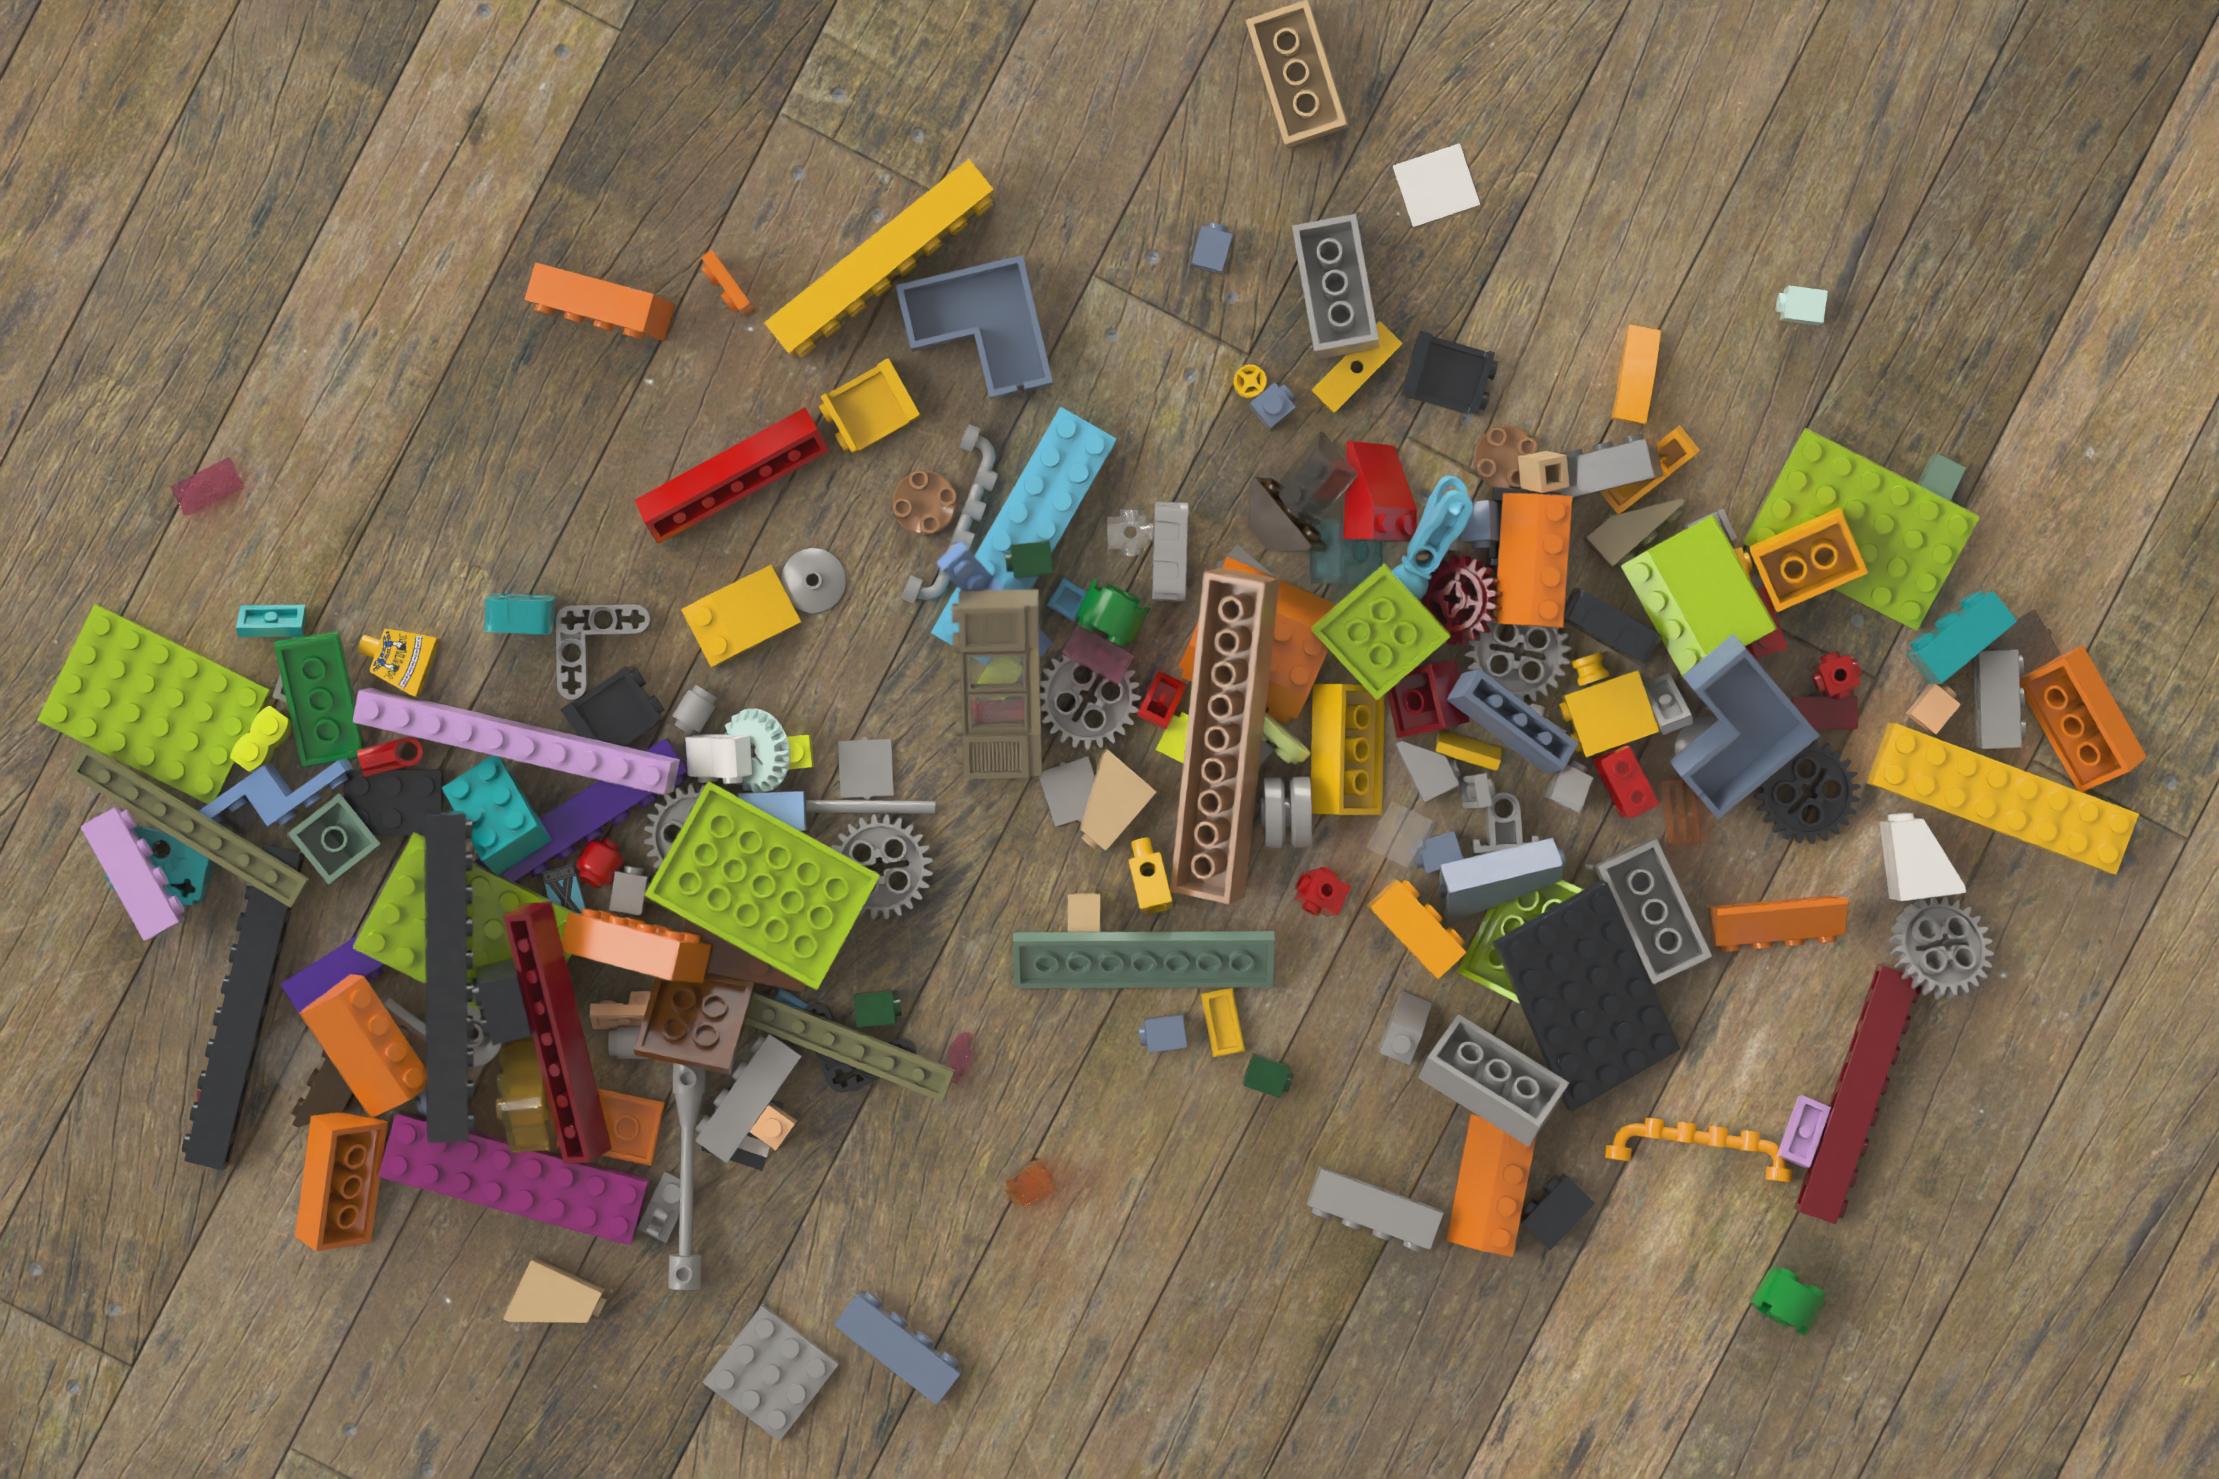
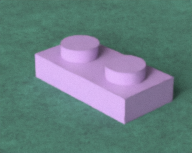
(1803, 1131)

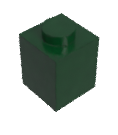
(1029, 559)
(876, 1008)
(1267, 1075)

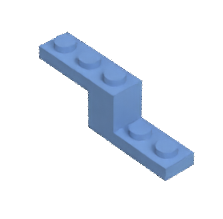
(971, 575)
(273, 796)

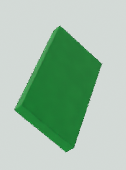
(319, 698)

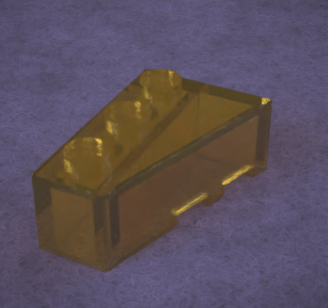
(522, 1097)

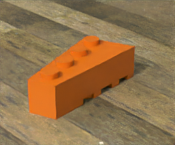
(599, 301)

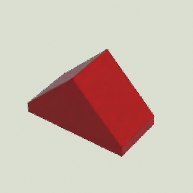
(1161, 699)

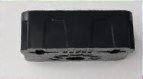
(1610, 626)

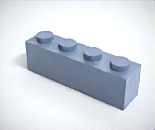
(1512, 721)
(898, 1347)

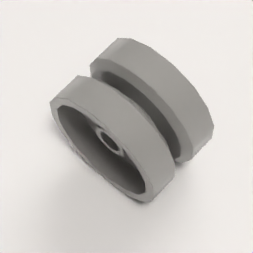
(1286, 812)

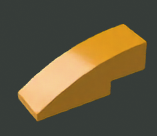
(1636, 375)
(1673, 452)

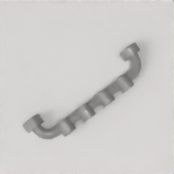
(973, 509)

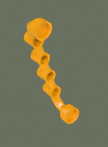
(1687, 1133)

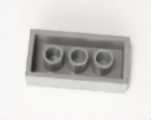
(1335, 286)
(1654, 910)
(1493, 1080)

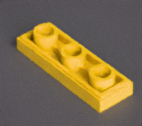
(1343, 382)

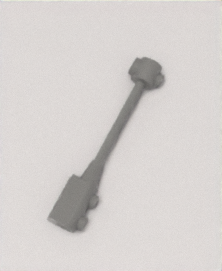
(688, 1088)

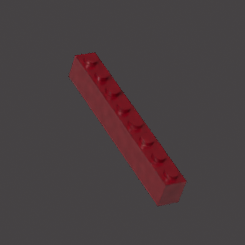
(557, 1032)
(1857, 1094)

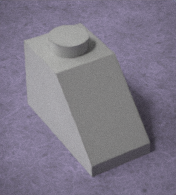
(1428, 770)
(1570, 787)
(1405, 1027)

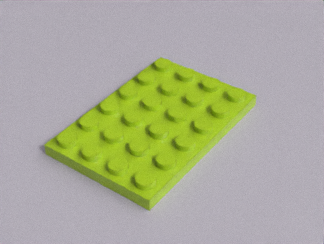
(1899, 527)
(153, 704)
(762, 885)
(397, 921)

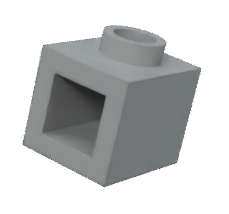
(629, 891)

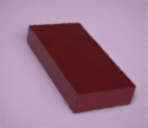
(1828, 712)

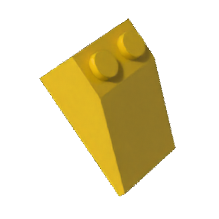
(741, 616)

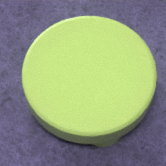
(1289, 746)

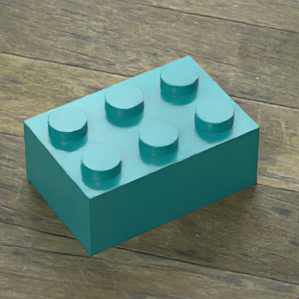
(1960, 636)
(501, 814)

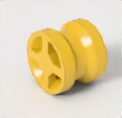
(1252, 377)
(1590, 668)

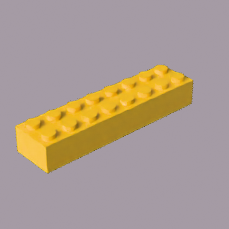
(881, 259)
(2002, 798)

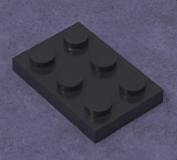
(394, 799)

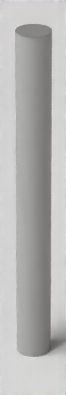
(870, 806)

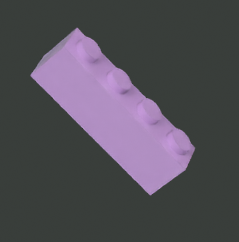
(133, 872)

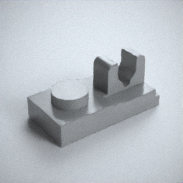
(1476, 790)
(663, 1208)

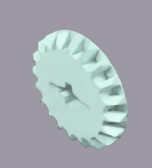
(771, 748)

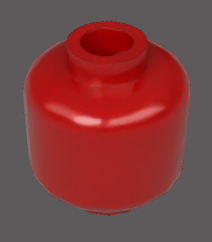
(599, 862)

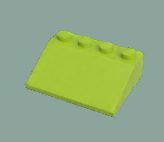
(1698, 593)
(1481, 960)

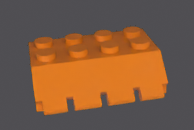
(1295, 649)

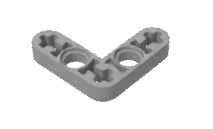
(579, 637)

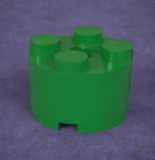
(1112, 612)
(1788, 1301)

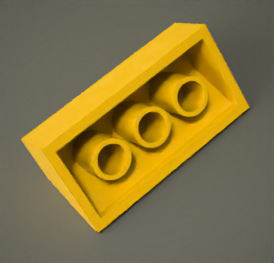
(1346, 750)

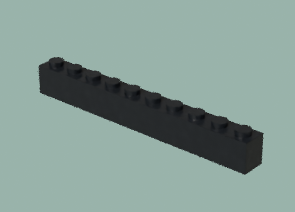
(447, 976)
(239, 1022)

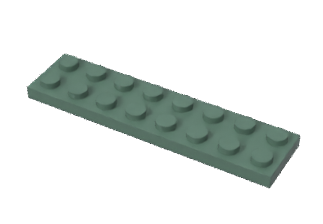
(1143, 959)

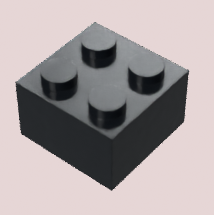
(503, 1008)

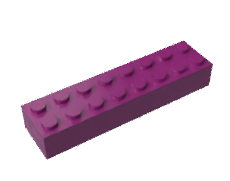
(522, 1183)

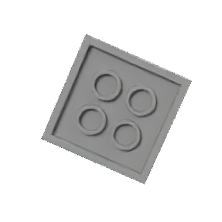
(771, 1372)

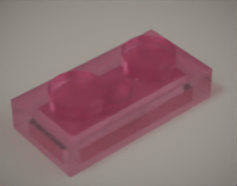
(207, 486)
(1098, 655)

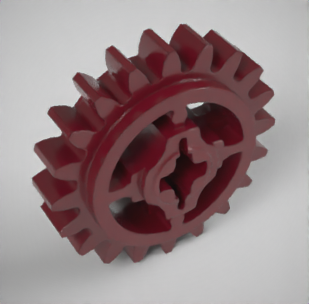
(1482, 603)

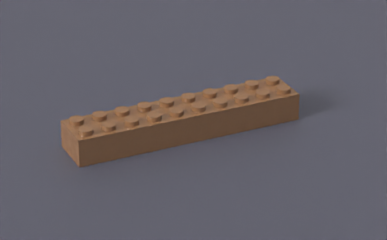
(1224, 735)

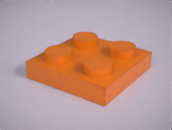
(718, 275)

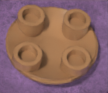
(1498, 455)
(924, 502)

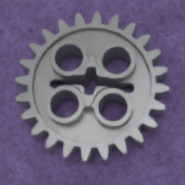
(1512, 677)
(1114, 712)
(672, 813)
(876, 837)
(1948, 975)

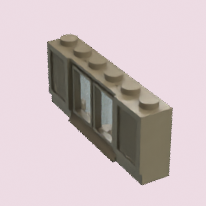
(998, 683)

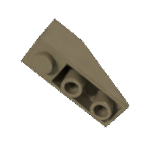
(1622, 532)

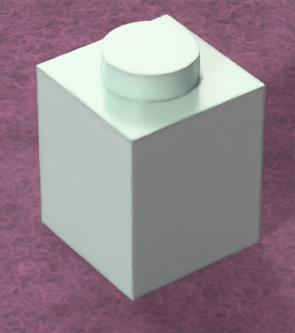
(1802, 305)

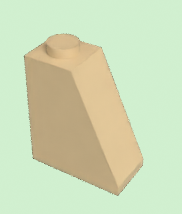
(1113, 801)
(554, 1296)

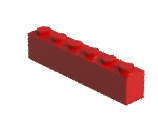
(731, 475)

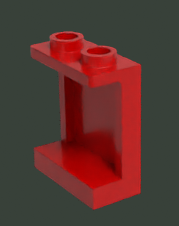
(1625, 782)

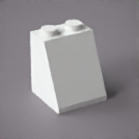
(1915, 860)

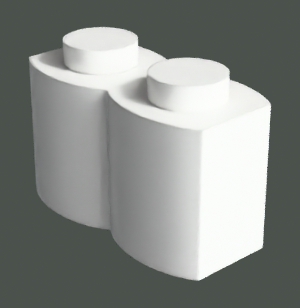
(718, 757)

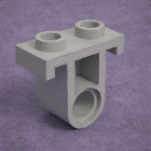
(1502, 832)

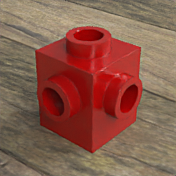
(1824, 675)
(1321, 892)

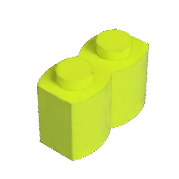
(266, 733)

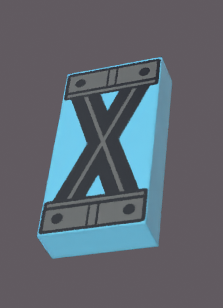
(564, 888)

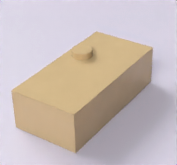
(1297, 73)

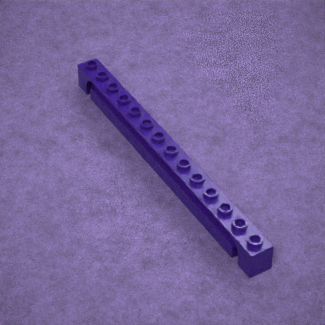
(566, 825)

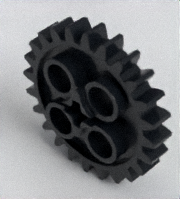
(1829, 810)

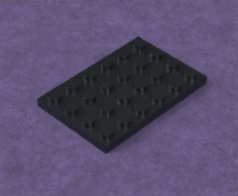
(1586, 994)

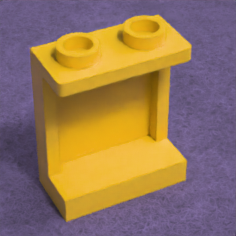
(869, 407)
(1609, 714)

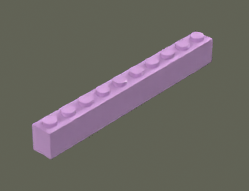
(516, 740)

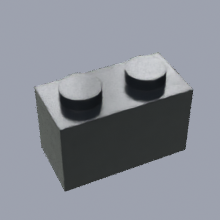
(1555, 1210)

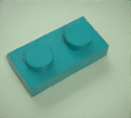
(271, 621)

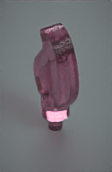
(960, 1055)

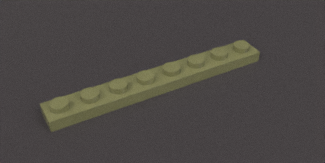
(189, 826)
(850, 1046)

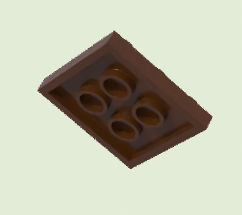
(695, 1022)

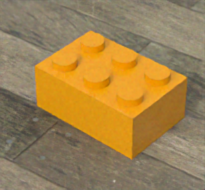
(1808, 559)
(1418, 927)

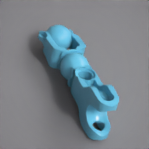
(1438, 528)

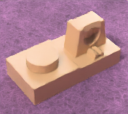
(612, 1015)

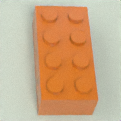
(636, 945)

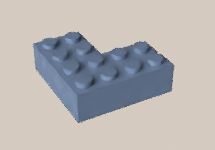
(987, 304)
(1754, 730)

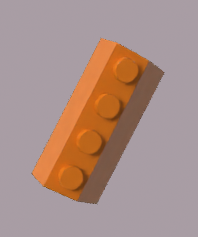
(1533, 559)
(2081, 719)
(1778, 921)
(365, 1045)
(340, 1180)
(1489, 1189)

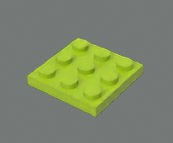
(1380, 631)

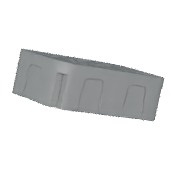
(1169, 552)

